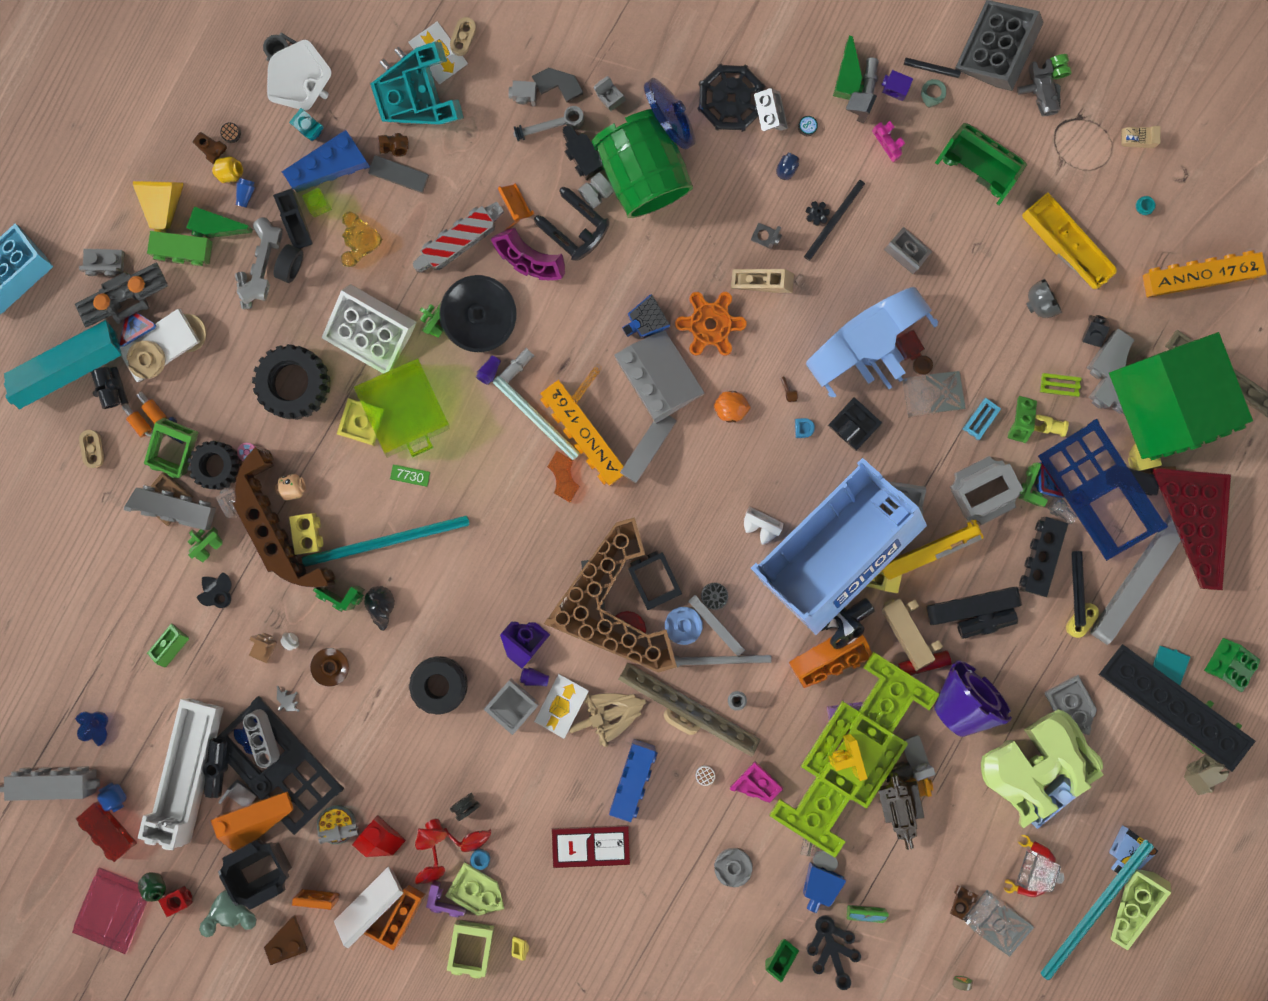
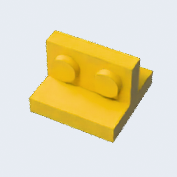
(850, 758)

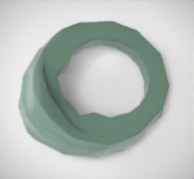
(930, 101)

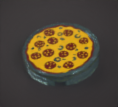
(335, 816)

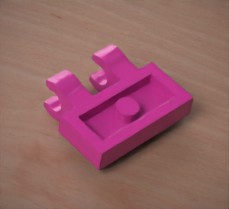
(883, 135)

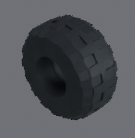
(419, 685)

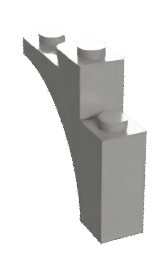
(1109, 358)

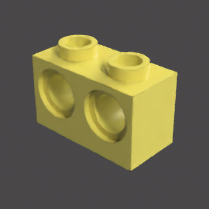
(299, 534)

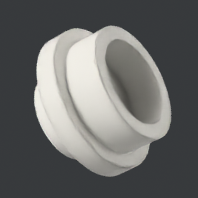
(289, 641)

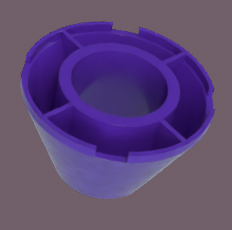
(970, 702)

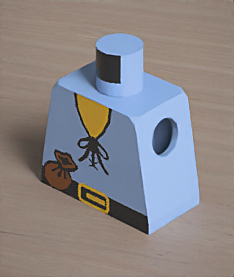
(1125, 846)

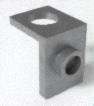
(774, 236)
(239, 793)

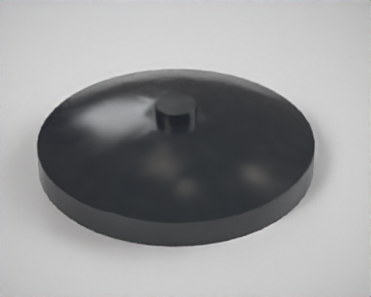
(477, 313)

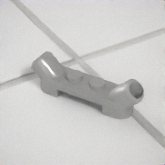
(258, 286)

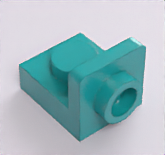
(306, 125)

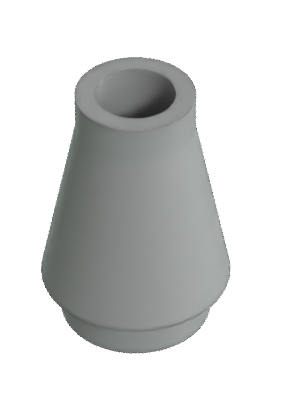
(737, 705)

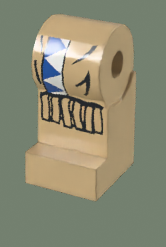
(1141, 137)

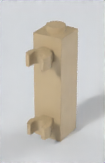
(908, 633)

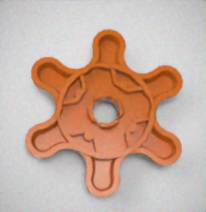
(719, 313)

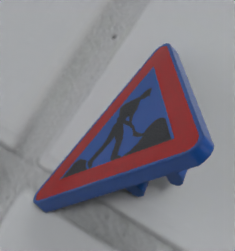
(134, 328)
(1047, 484)

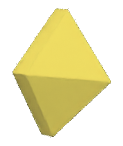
(519, 948)

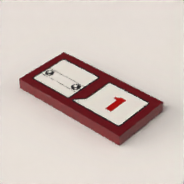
(590, 846)

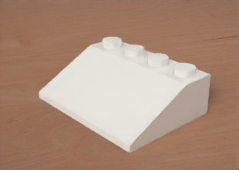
(368, 329)

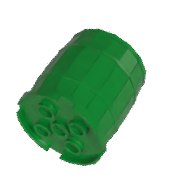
(642, 164)

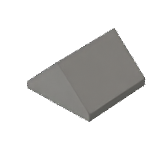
(908, 250)

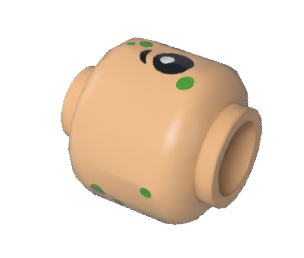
(290, 487)

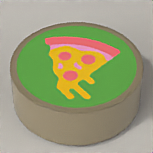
(962, 983)

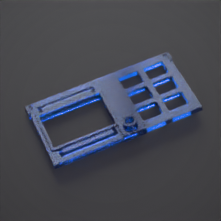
(1094, 488)

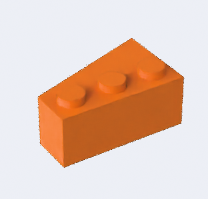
(394, 922)

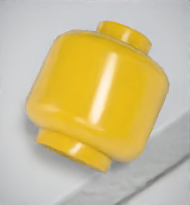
(227, 169)

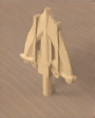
(628, 708)

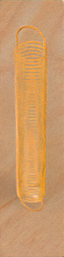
(581, 391)

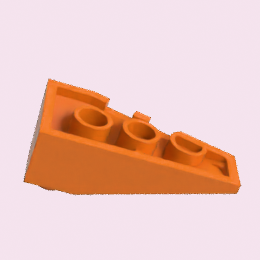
(251, 821)

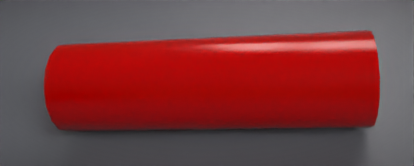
(941, 660)

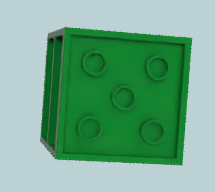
(1181, 398)

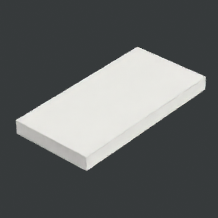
(171, 334)
(368, 907)

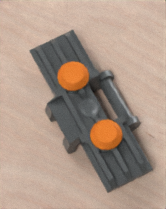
(118, 289)

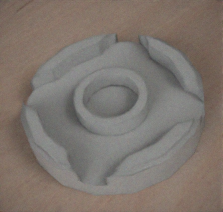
(733, 867)

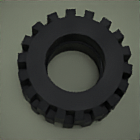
(200, 459)

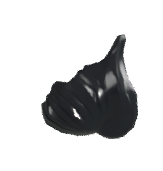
(379, 604)

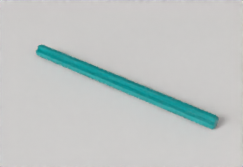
(385, 541)
(1097, 909)

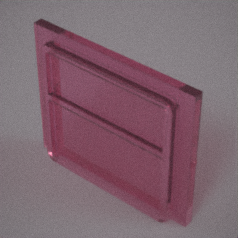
(110, 911)

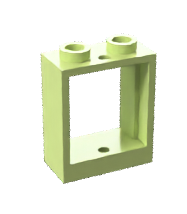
(474, 929)

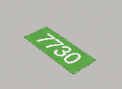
(410, 475)

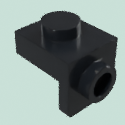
(1096, 330)

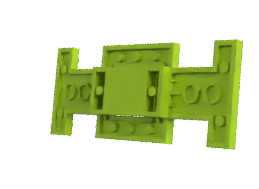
(878, 747)

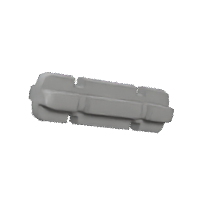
(241, 278)

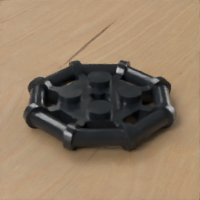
(720, 95)

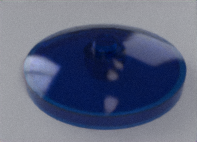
(670, 113)

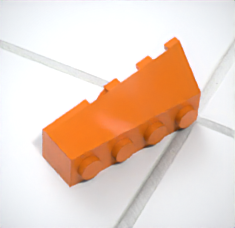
(825, 660)

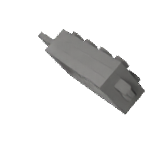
(50, 784)

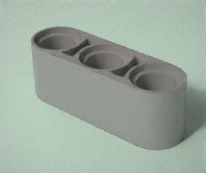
(258, 747)

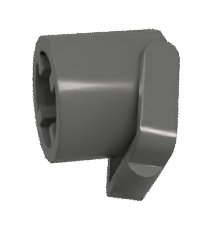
(276, 43)

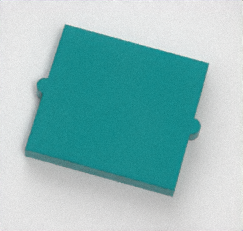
(1171, 663)

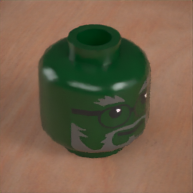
(151, 887)

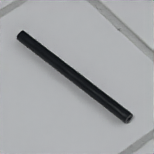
(834, 220)

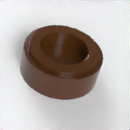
(923, 365)

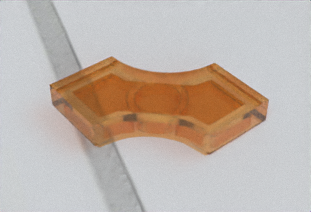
(561, 468)

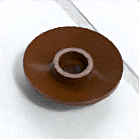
(321, 672)

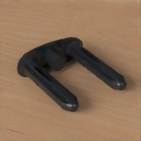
(591, 240)

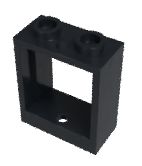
(662, 598)

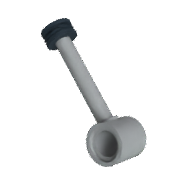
(520, 132)

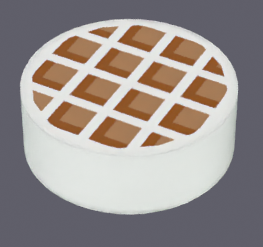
(705, 775)

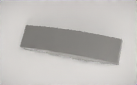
(647, 448)

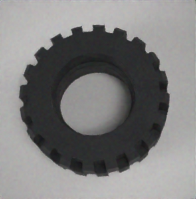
(267, 374)

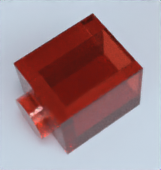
(909, 345)

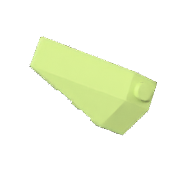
(1139, 903)

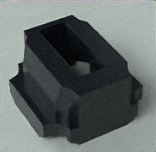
(264, 887)

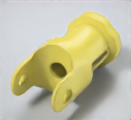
(1052, 426)

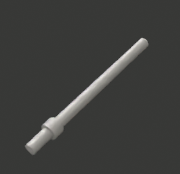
(722, 660)

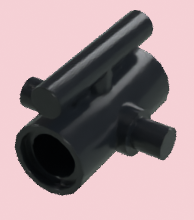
(109, 387)

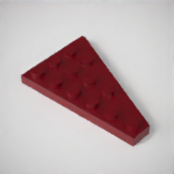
(1200, 514)

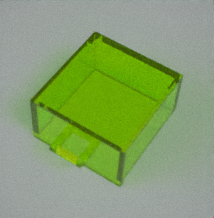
(402, 409)

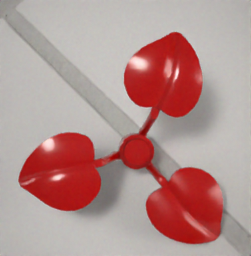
(433, 835)

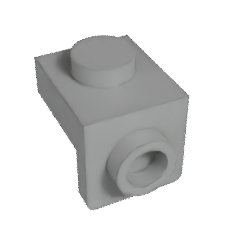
(608, 93)

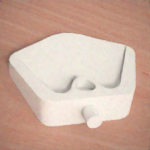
(297, 76)

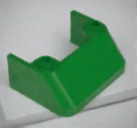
(984, 158)

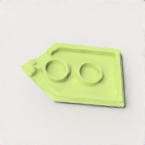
(475, 891)

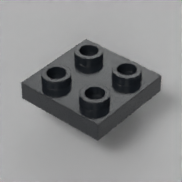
(854, 424)

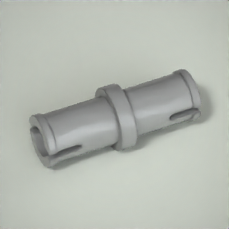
(870, 76)
(516, 365)
(338, 833)

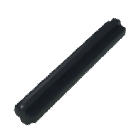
(1078, 588)

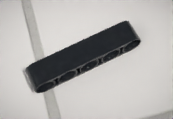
(974, 605)

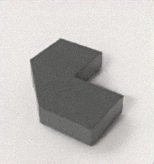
(552, 78)

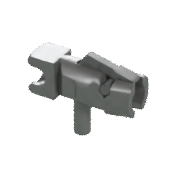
(1044, 87)

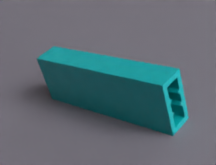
(61, 365)

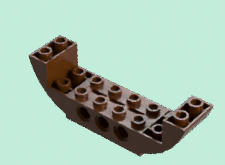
(251, 500)

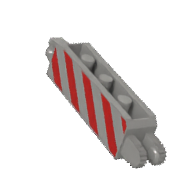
(459, 238)

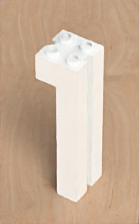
(182, 776)

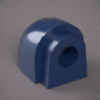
(787, 166)

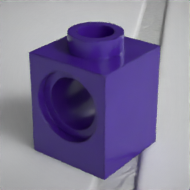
(896, 85)

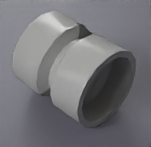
(596, 190)

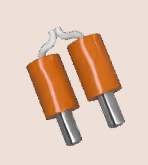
(137, 421)

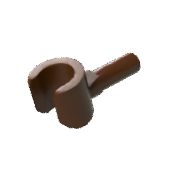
(791, 396)

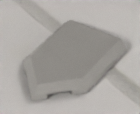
(1073, 699)

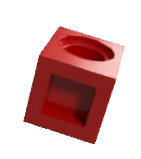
(168, 904)

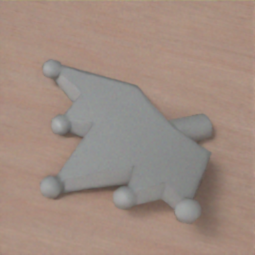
(286, 700)

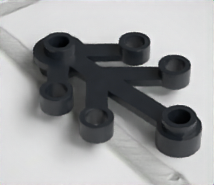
(832, 948)

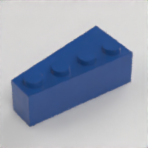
(632, 780)

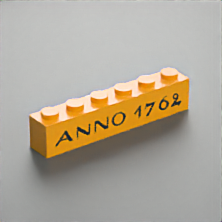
(1204, 274)
(583, 432)

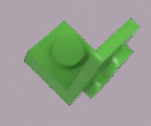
(1024, 420)
(1032, 497)

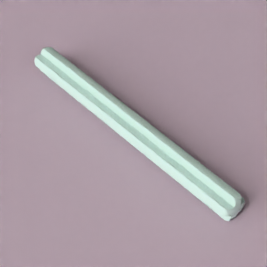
(532, 414)

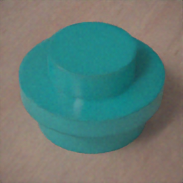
(1145, 205)

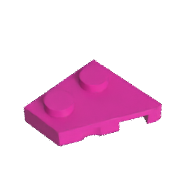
(757, 783)

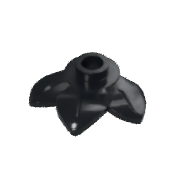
(213, 589)

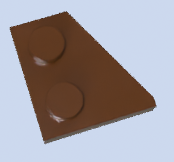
(286, 943)

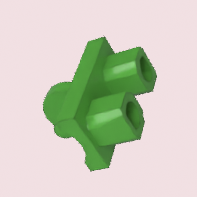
(431, 326)
(198, 550)

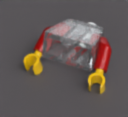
(1038, 871)

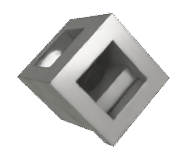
(523, 92)

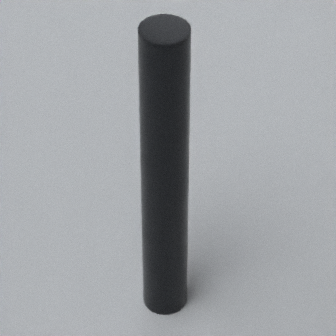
(932, 67)

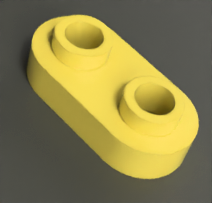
(1070, 627)

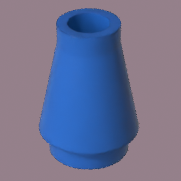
(244, 191)

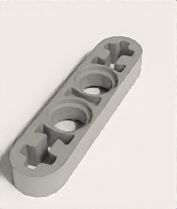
(716, 625)

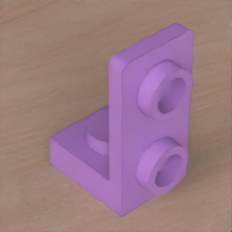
(437, 907)

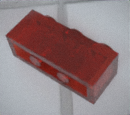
(106, 831)

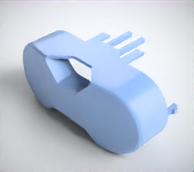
(869, 338)

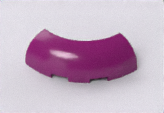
(526, 259)

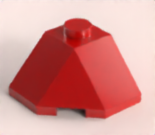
(378, 839)

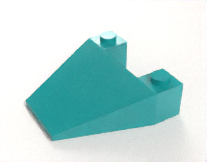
(409, 93)

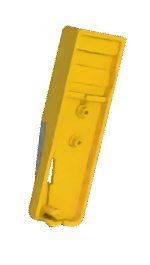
(1069, 241)
(933, 550)

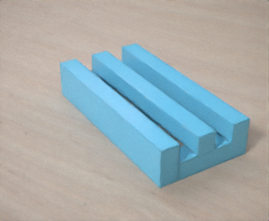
(972, 431)

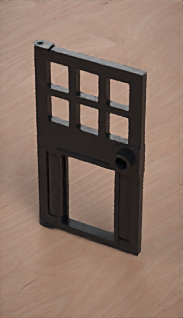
(273, 776)

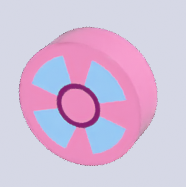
(244, 449)

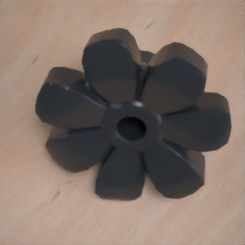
(814, 215)

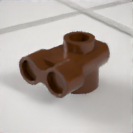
(396, 144)
(211, 149)
(964, 898)

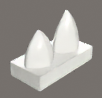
(769, 526)

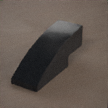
(293, 218)

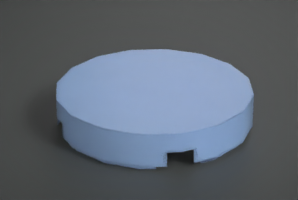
(683, 625)

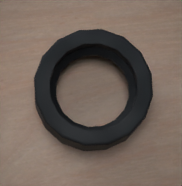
(288, 263)

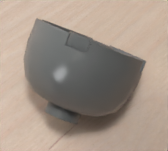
(1042, 300)

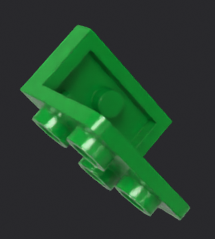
(353, 597)
(1233, 664)

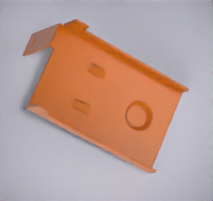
(515, 203)

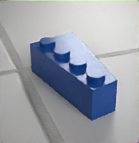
(326, 163)

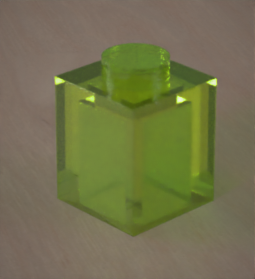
(316, 202)

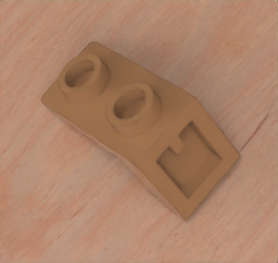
(262, 647)

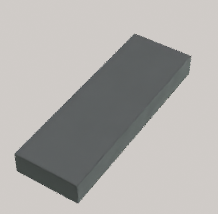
(398, 174)

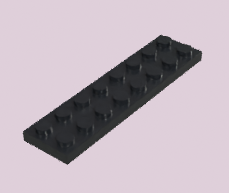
(1177, 708)

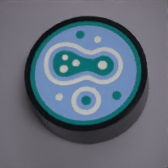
(807, 126)

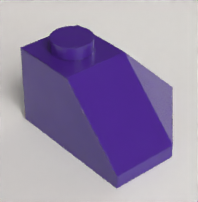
(522, 641)

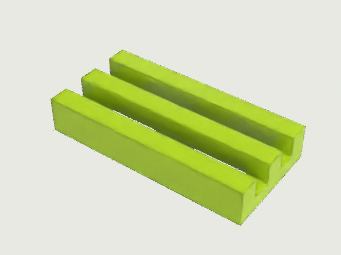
(1076, 386)

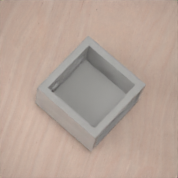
(511, 706)

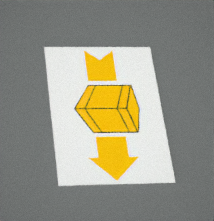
(454, 63)
(561, 706)

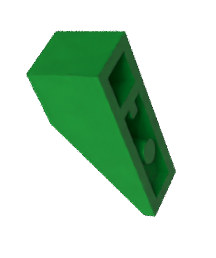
(849, 74)
(212, 225)

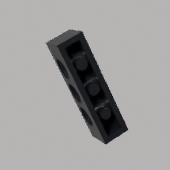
(1057, 530)

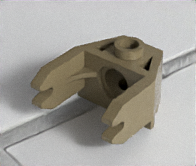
(1205, 774)

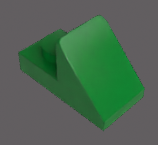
(781, 960)

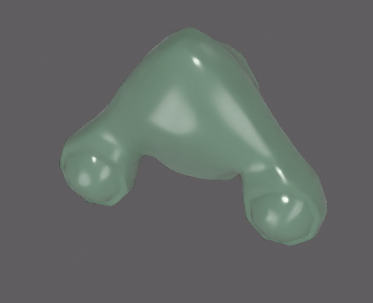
(226, 914)

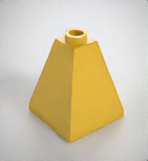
(158, 202)

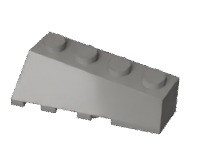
(171, 508)

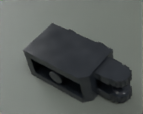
(582, 152)

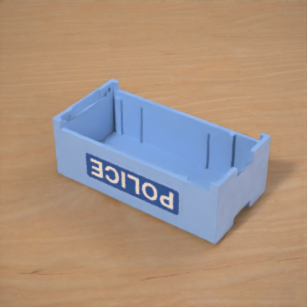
(840, 547)

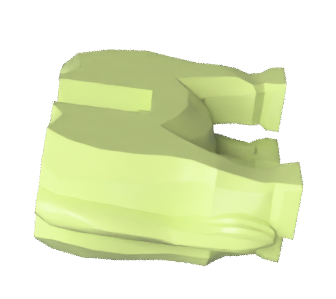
(1023, 780)

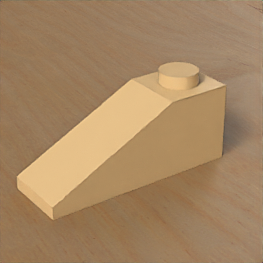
(763, 280)

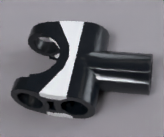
(849, 624)

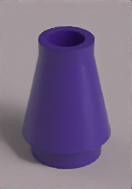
(488, 370)
(532, 677)

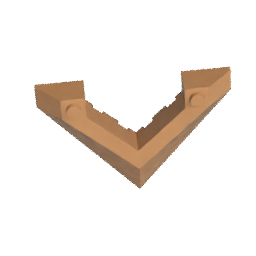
(580, 609)

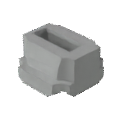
(978, 475)

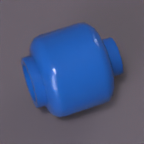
(111, 797)

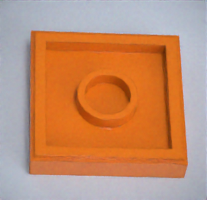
(315, 899)

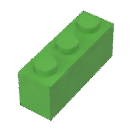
(179, 248)

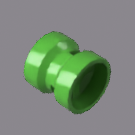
(1060, 66)

